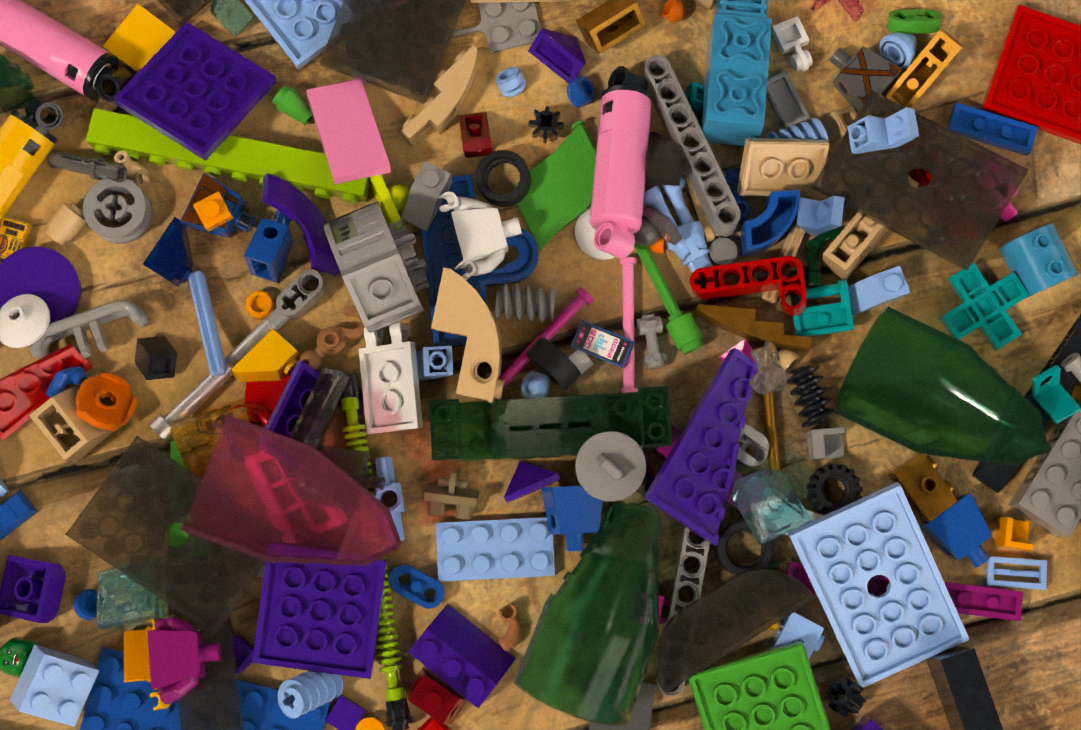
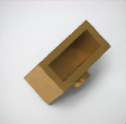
(610, 23)
(924, 487)

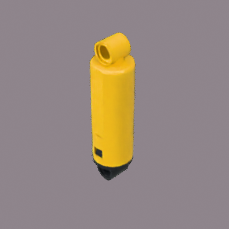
(24, 147)

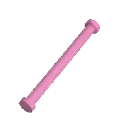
(628, 321)

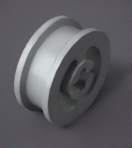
(102, 202)

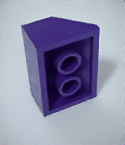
(462, 655)

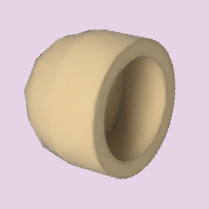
(788, 359)

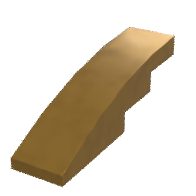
(743, 324)

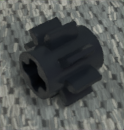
(545, 132)
(845, 697)

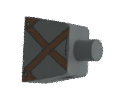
(862, 75)

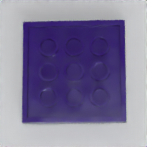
(195, 90)
(320, 617)

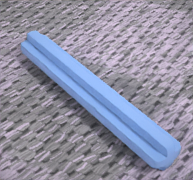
(207, 324)

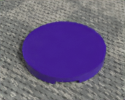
(42, 274)

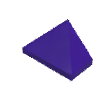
(559, 53)
(529, 479)

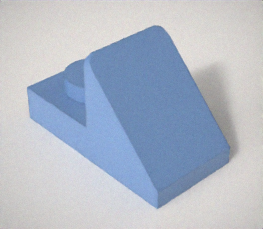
(820, 216)

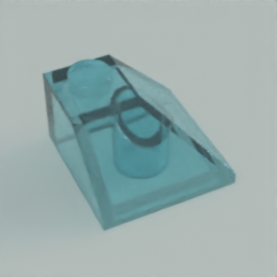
(769, 504)

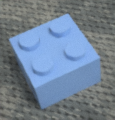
(54, 685)

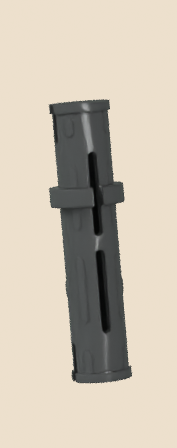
(96, 167)

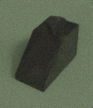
(664, 161)

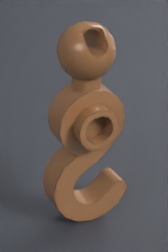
(332, 340)

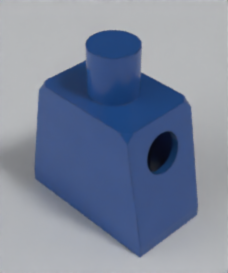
(270, 248)
(571, 513)
(960, 531)

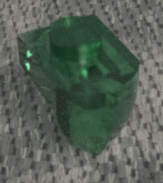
(231, 15)

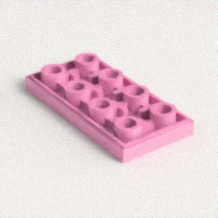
(348, 131)

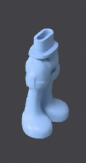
(692, 246)

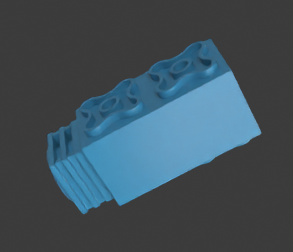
(736, 72)

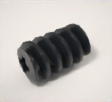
(810, 395)

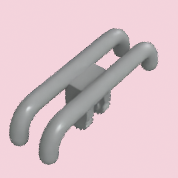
(86, 320)

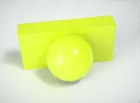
(390, 200)

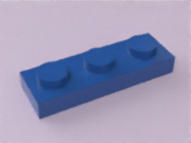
(992, 129)

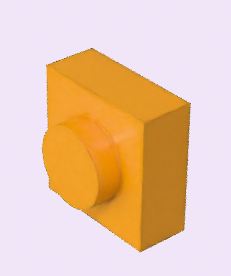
(213, 211)

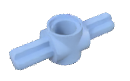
(385, 469)

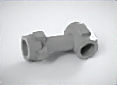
(650, 326)

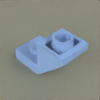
(879, 133)
(434, 362)

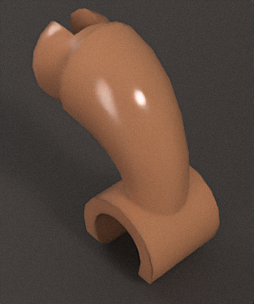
(514, 633)

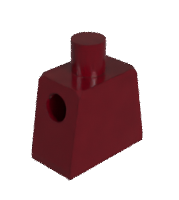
(435, 697)

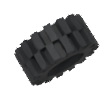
(828, 472)

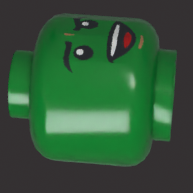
(15, 655)

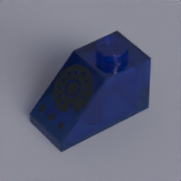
(172, 254)

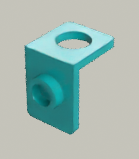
(1052, 396)

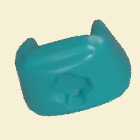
(694, 95)

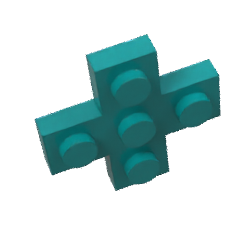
(984, 306)

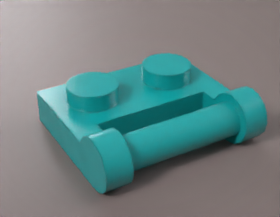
(824, 318)

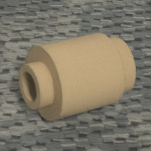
(65, 223)

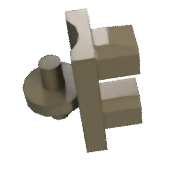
(451, 492)

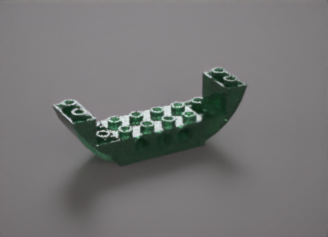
(545, 425)

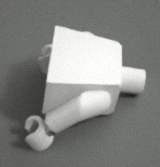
(479, 233)

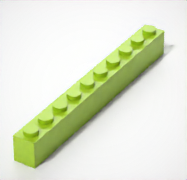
(234, 157)

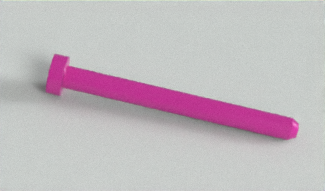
(572, 308)

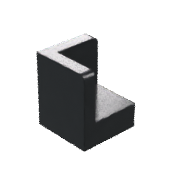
(155, 358)

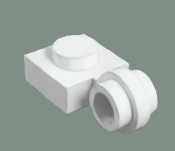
(791, 37)

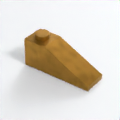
(924, 69)

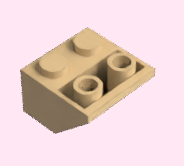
(64, 429)

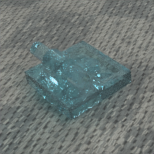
(124, 601)

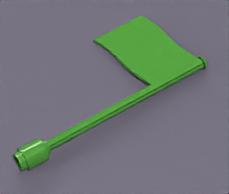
(563, 191)

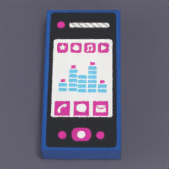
(602, 344)

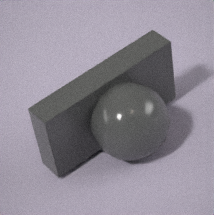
(656, 225)

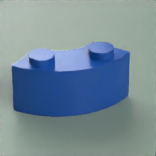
(771, 225)

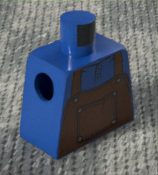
(235, 203)

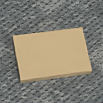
(781, 165)

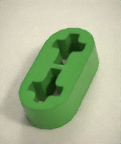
(914, 21)

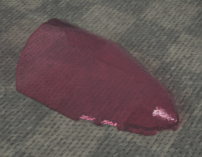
(286, 502)

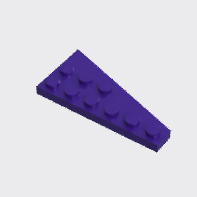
(704, 458)

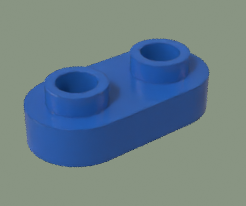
(417, 586)

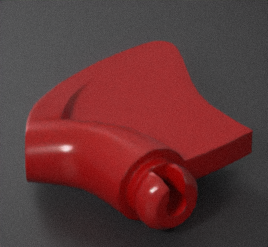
(262, 398)

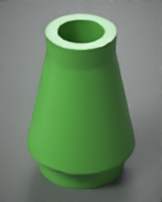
(292, 104)

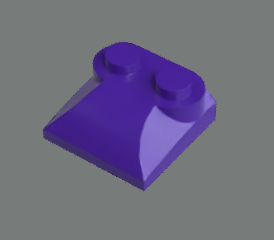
(31, 589)

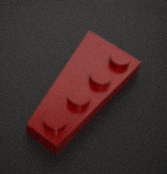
(27, 387)

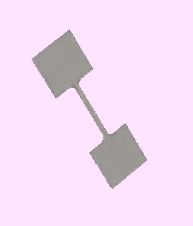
(505, 25)

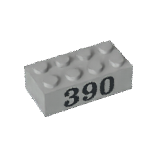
(1053, 485)

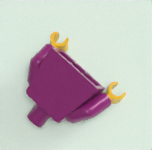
(176, 659)

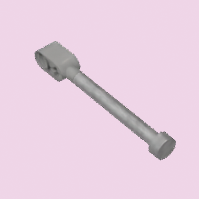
(275, 320)

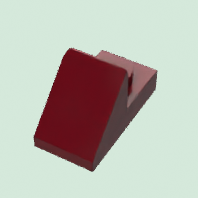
(475, 134)

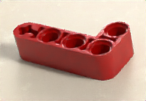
(748, 285)

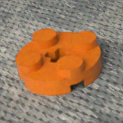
(102, 416)

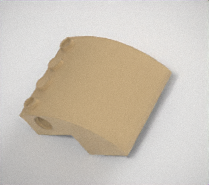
(464, 313)

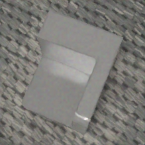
(825, 443)

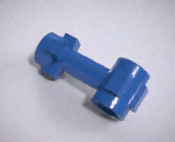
(732, 179)

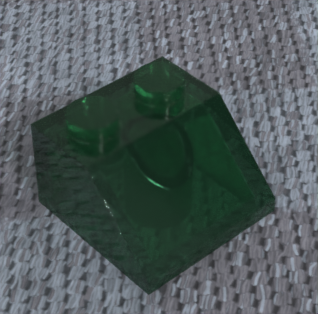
(14, 85)

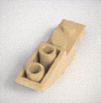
(452, 90)

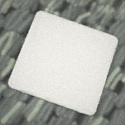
(581, 360)

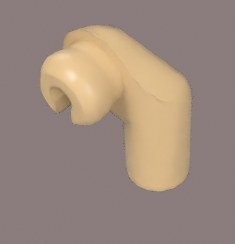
(134, 170)

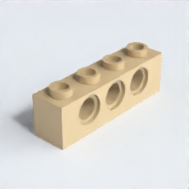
(854, 243)

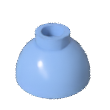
(898, 49)

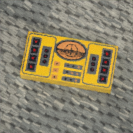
(13, 236)

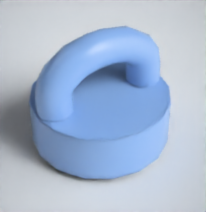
(510, 82)
(535, 385)

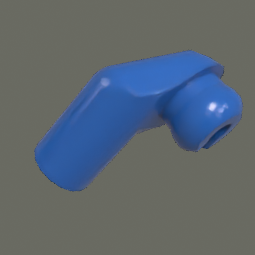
(64, 377)

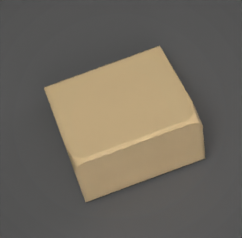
(837, 123)

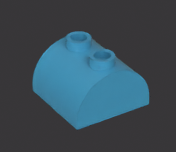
(1039, 259)

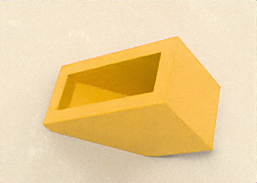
(268, 360)

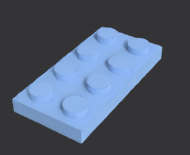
(494, 549)

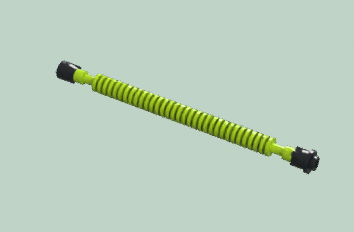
(396, 705)

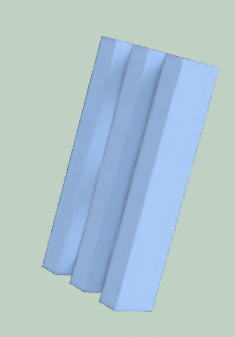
(1042, 574)

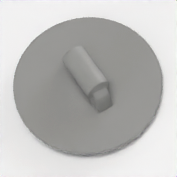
(610, 466)

